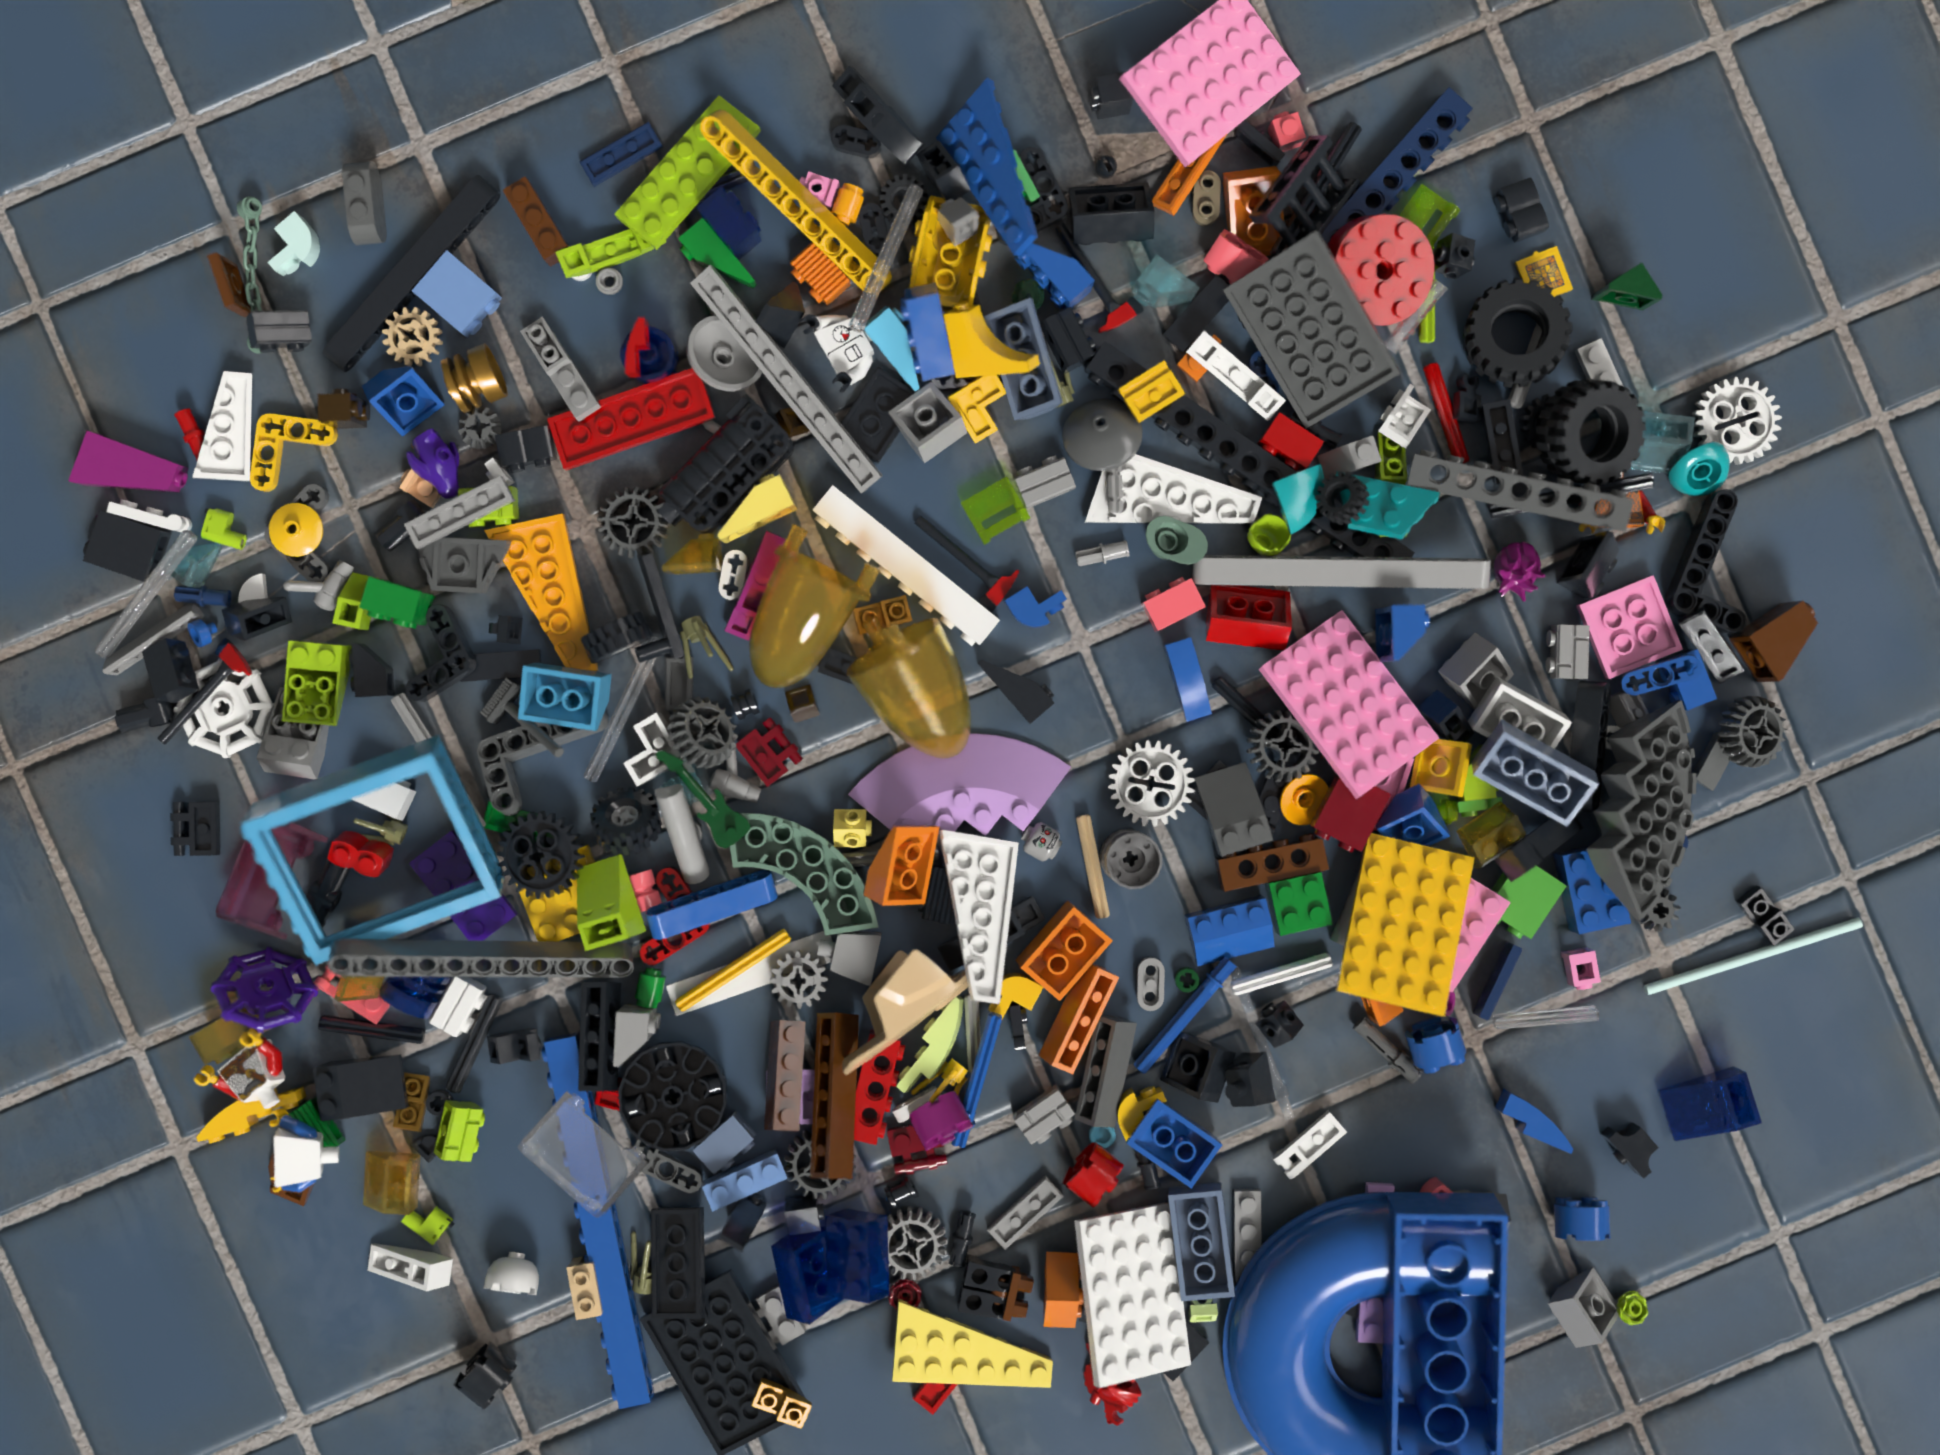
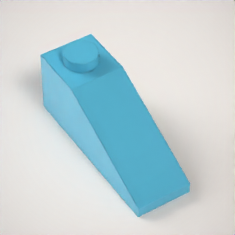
(892, 340)

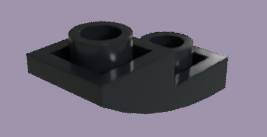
(1764, 915)

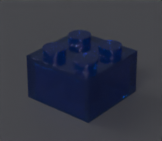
(728, 221)

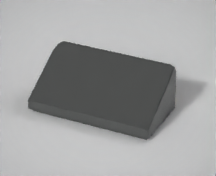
(1711, 764)

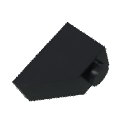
(256, 617)
(1445, 718)

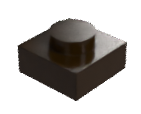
(791, 422)

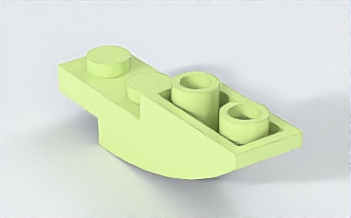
(941, 1036)

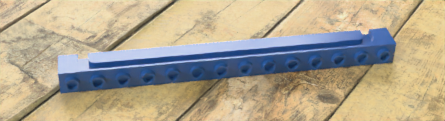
(605, 1248)

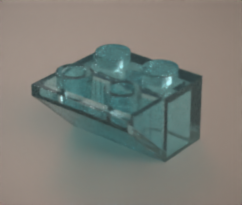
(1665, 442)

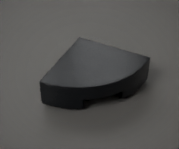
(425, 1146)

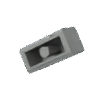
(1044, 482)
(1568, 651)
(1044, 1115)

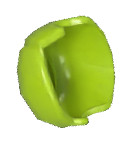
(1269, 535)

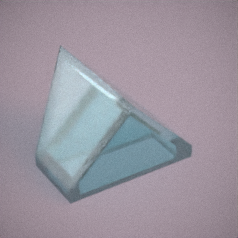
(197, 565)

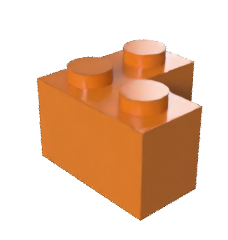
(1062, 1293)

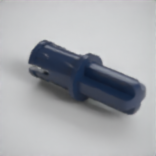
(203, 596)

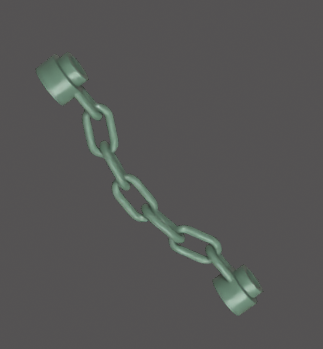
(246, 213)

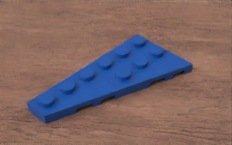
(988, 164)

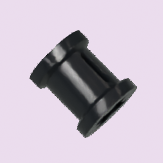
(901, 1192)

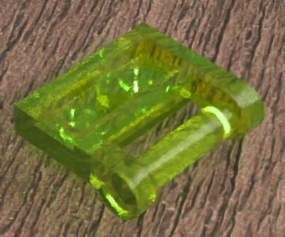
(1422, 207)
(989, 503)

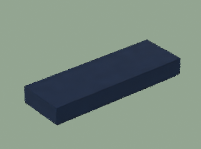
(621, 154)
(1497, 981)

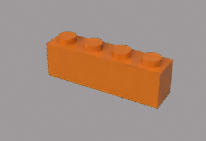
(1078, 1018)

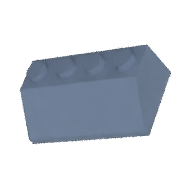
(1032, 391)

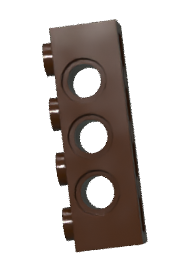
(1313, 861)

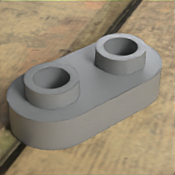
(1150, 983)

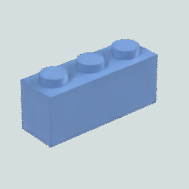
(743, 1180)

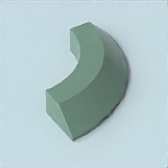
(812, 866)

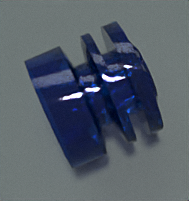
(414, 993)

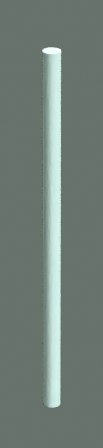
(1752, 956)

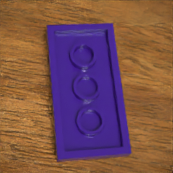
(449, 867)

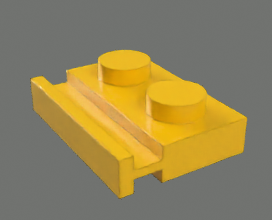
(1151, 391)

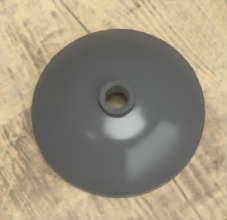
(1105, 445)

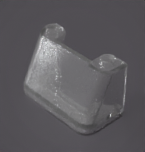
(581, 1155)

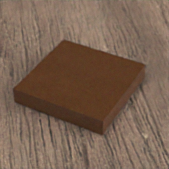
(229, 284)

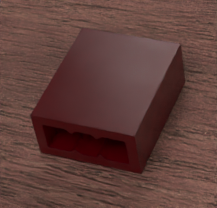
(1349, 818)

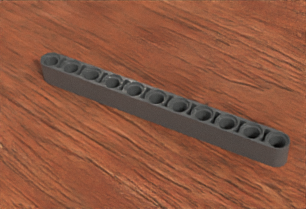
(478, 958)

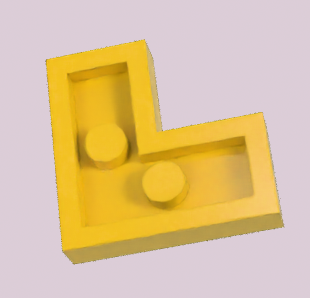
(971, 404)

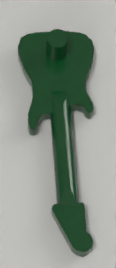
(725, 824)

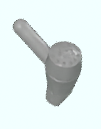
(328, 590)
(731, 784)

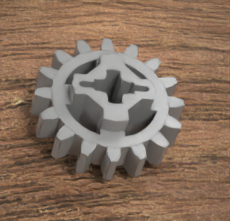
(786, 979)

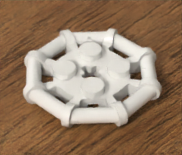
(238, 714)

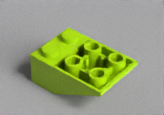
(315, 682)
(606, 904)

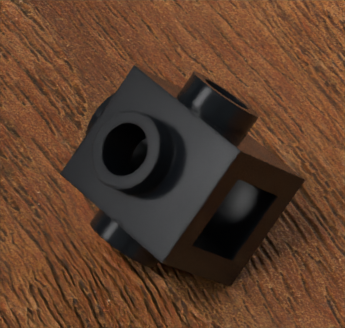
(1454, 255)
(1279, 1023)

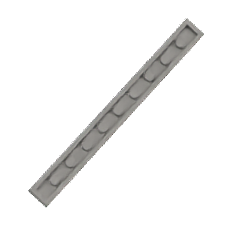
(786, 379)

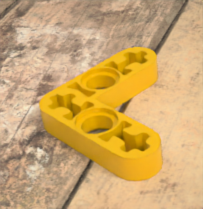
(275, 439)

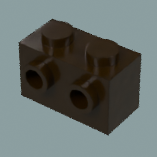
(342, 410)

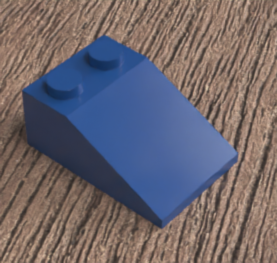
(1174, 1143)

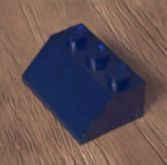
(803, 1275)

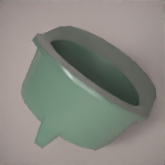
(1176, 540)

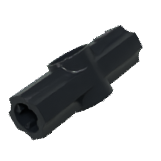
(326, 891)

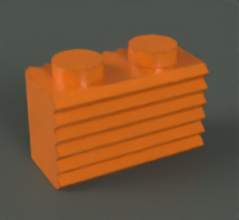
(820, 274)

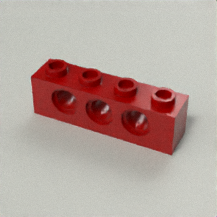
(871, 1129)

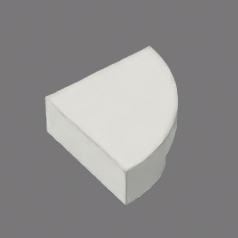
(254, 588)

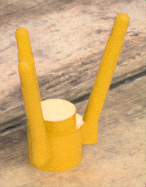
(952, 1073)

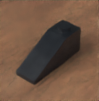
(1023, 693)
(743, 1221)

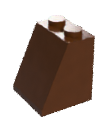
(1775, 640)

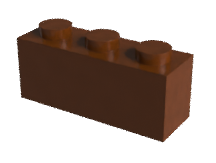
(536, 219)

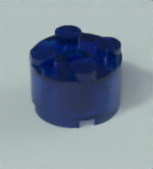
(663, 362)

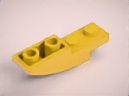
(241, 1116)

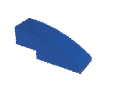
(1188, 679)
(1532, 1121)

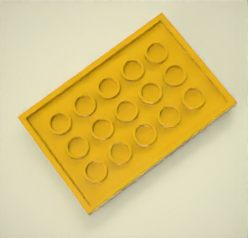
(1405, 924)

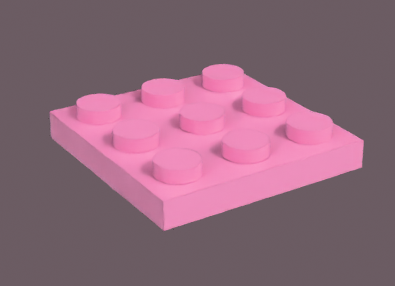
(1629, 627)

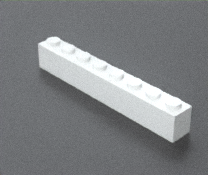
(905, 565)

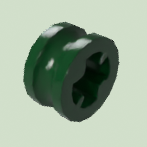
(1193, 975)

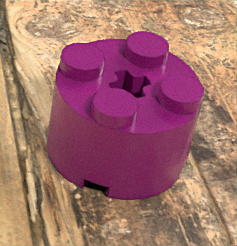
(940, 1120)

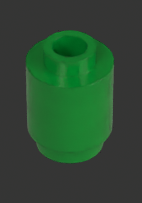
(650, 988)

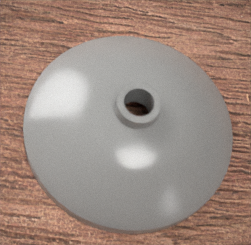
(713, 341)

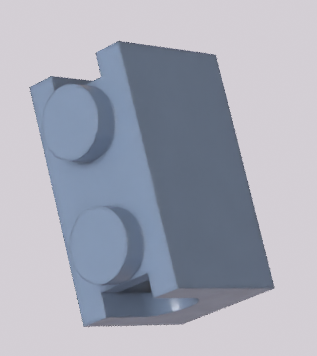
(725, 1142)

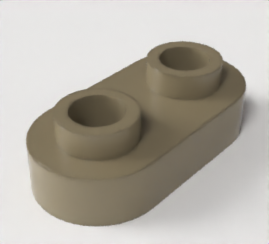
(1207, 197)

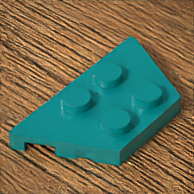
(1391, 507)

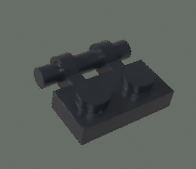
(203, 828)

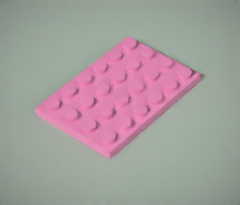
(1210, 77)
(1349, 704)

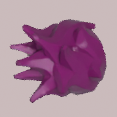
(1517, 569)

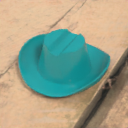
(1701, 470)

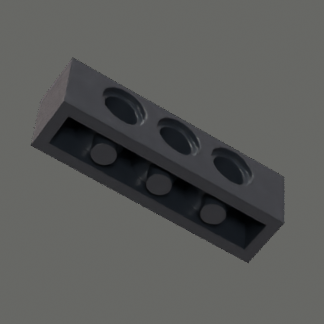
(597, 1036)

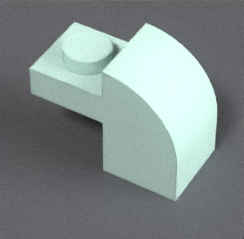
(302, 245)

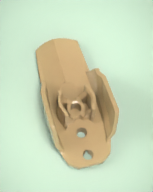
(902, 998)

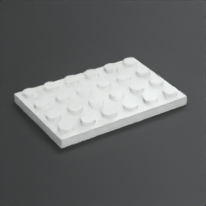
(1131, 1294)

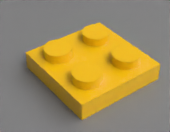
(1442, 767)

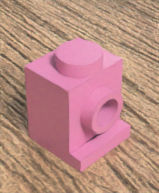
(829, 188)
(1589, 973)

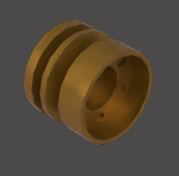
(470, 379)

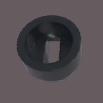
(1101, 169)

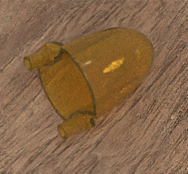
(802, 613)
(915, 686)

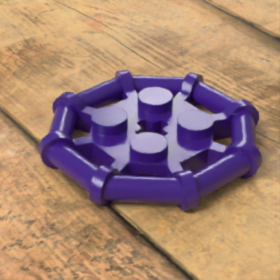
(263, 1002)

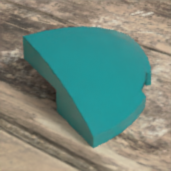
(1298, 495)

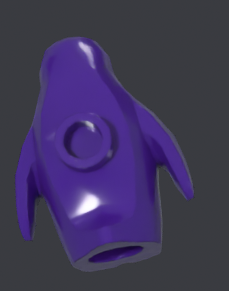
(436, 462)

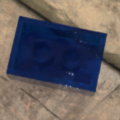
(857, 1255)

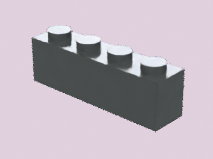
(1105, 1071)

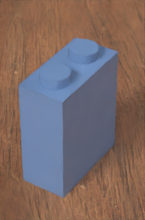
(457, 294)

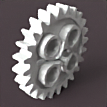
(1728, 397)
(1156, 759)

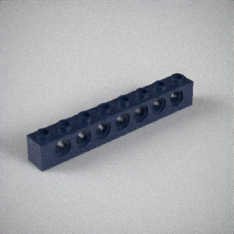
(1449, 108)

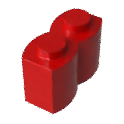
(358, 852)

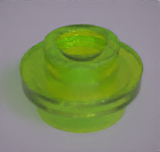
(1448, 811)

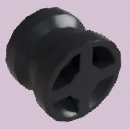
(745, 704)

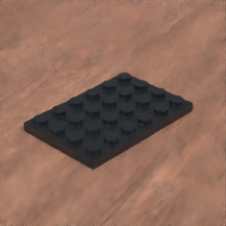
(722, 1362)

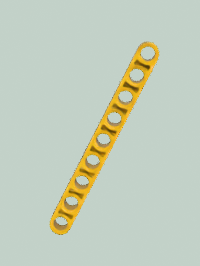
(784, 197)

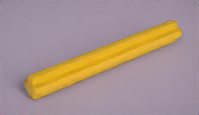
(733, 970)

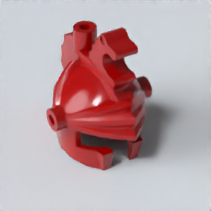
(1115, 1396)

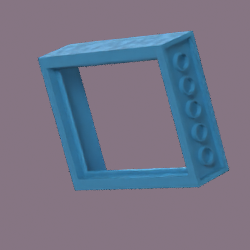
(354, 782)

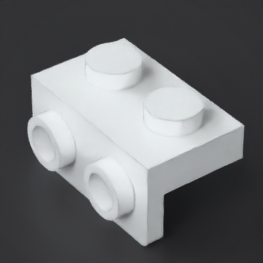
(1404, 419)

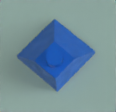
(402, 398)
(1413, 818)

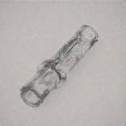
(1407, 327)

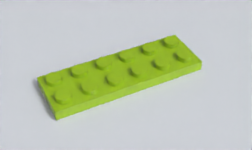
(679, 180)

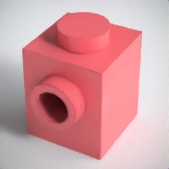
(1287, 131)

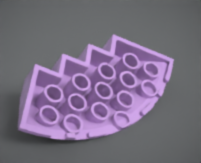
(977, 785)

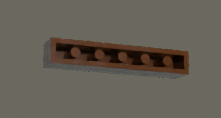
(834, 1097)

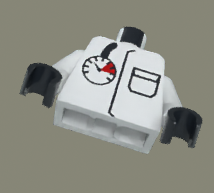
(845, 348)

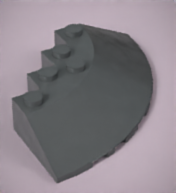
(1646, 808)

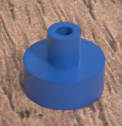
(201, 632)

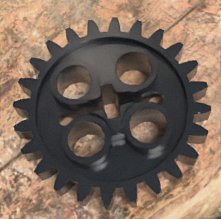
(517, 859)

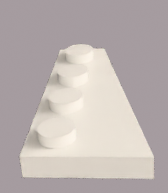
(228, 433)

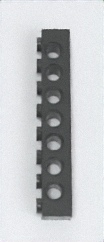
(1614, 518)

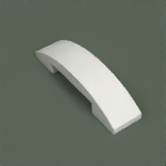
(1236, 375)

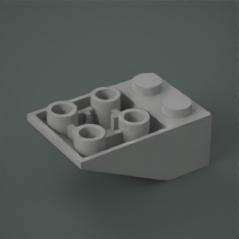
(292, 746)

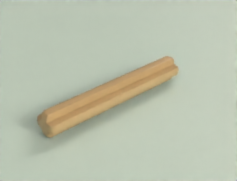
(1092, 866)

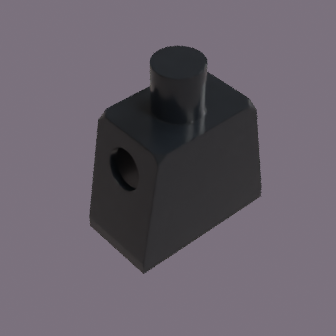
(1249, 1080)

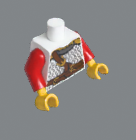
(250, 1073)

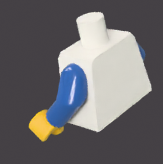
(298, 1153)

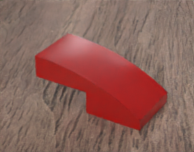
(638, 341)

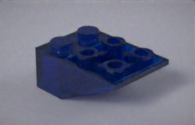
(1710, 1105)

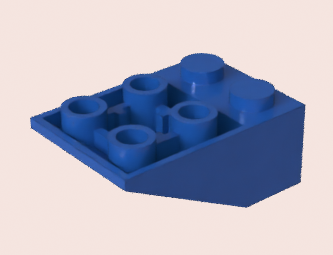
(1057, 274)

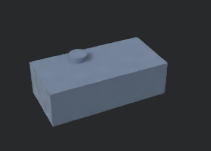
(1534, 773)
(1201, 1242)

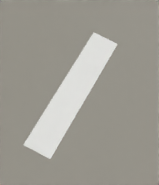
(752, 978)

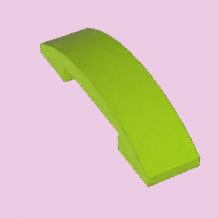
(601, 254)

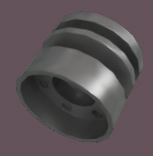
(1144, 865)

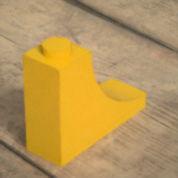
(977, 350)

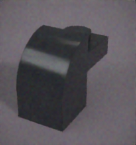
(514, 1046)

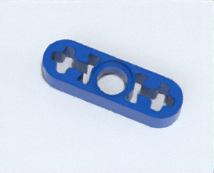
(1684, 676)

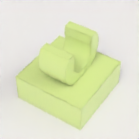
(1202, 1312)

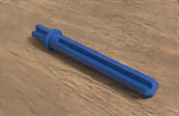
(1185, 1014)
(979, 1073)

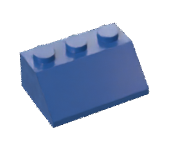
(1398, 629)
(1230, 930)

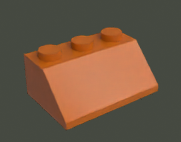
(1063, 950)

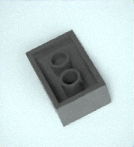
(1233, 809)

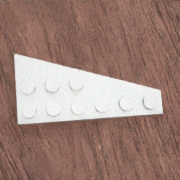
(1163, 490)
(981, 894)

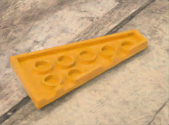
(547, 577)

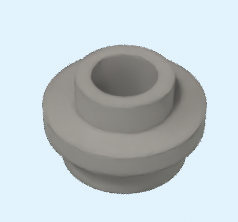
(607, 273)

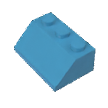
(563, 696)

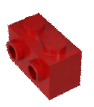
(1290, 442)

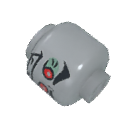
(1041, 841)

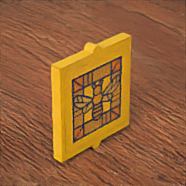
(1547, 269)

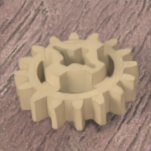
(418, 327)

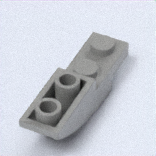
(560, 369)

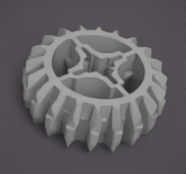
(901, 1248)

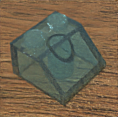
(1163, 286)

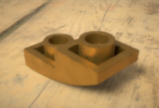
(887, 612)
(417, 1093)
(777, 1399)

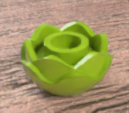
(1639, 1308)

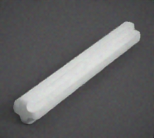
(1281, 974)

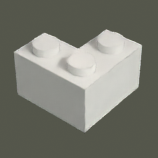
(655, 737)

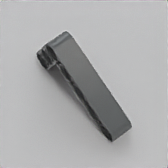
(507, 754)

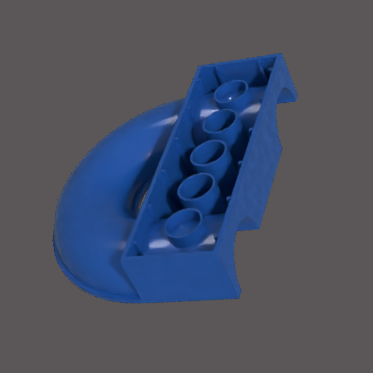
(1444, 1317)

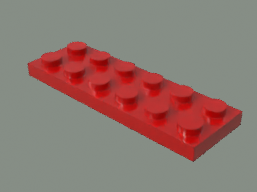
(632, 419)

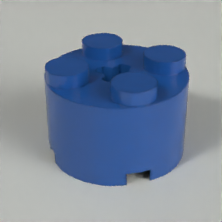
(1436, 1044)
(1582, 1219)

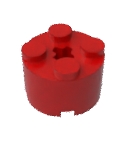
(1093, 1174)

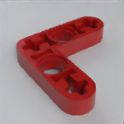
(695, 933)

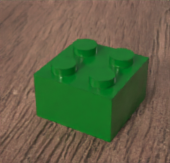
(391, 600)
(1298, 903)

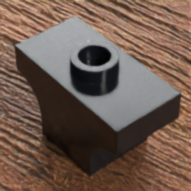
(1631, 1147)

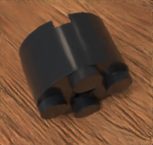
(485, 1374)

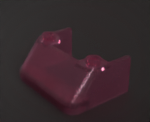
(248, 896)

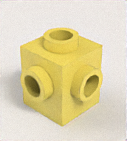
(851, 828)

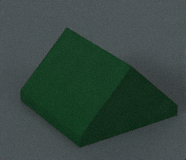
(1632, 290)

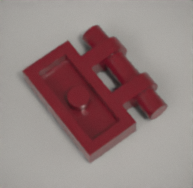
(762, 757)
(904, 1141)

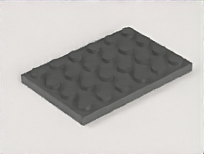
(1312, 330)

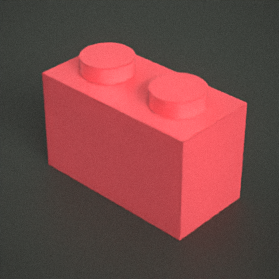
(1172, 604)

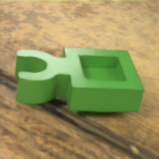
(1470, 808)

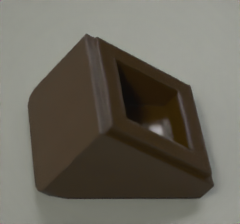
(802, 703)

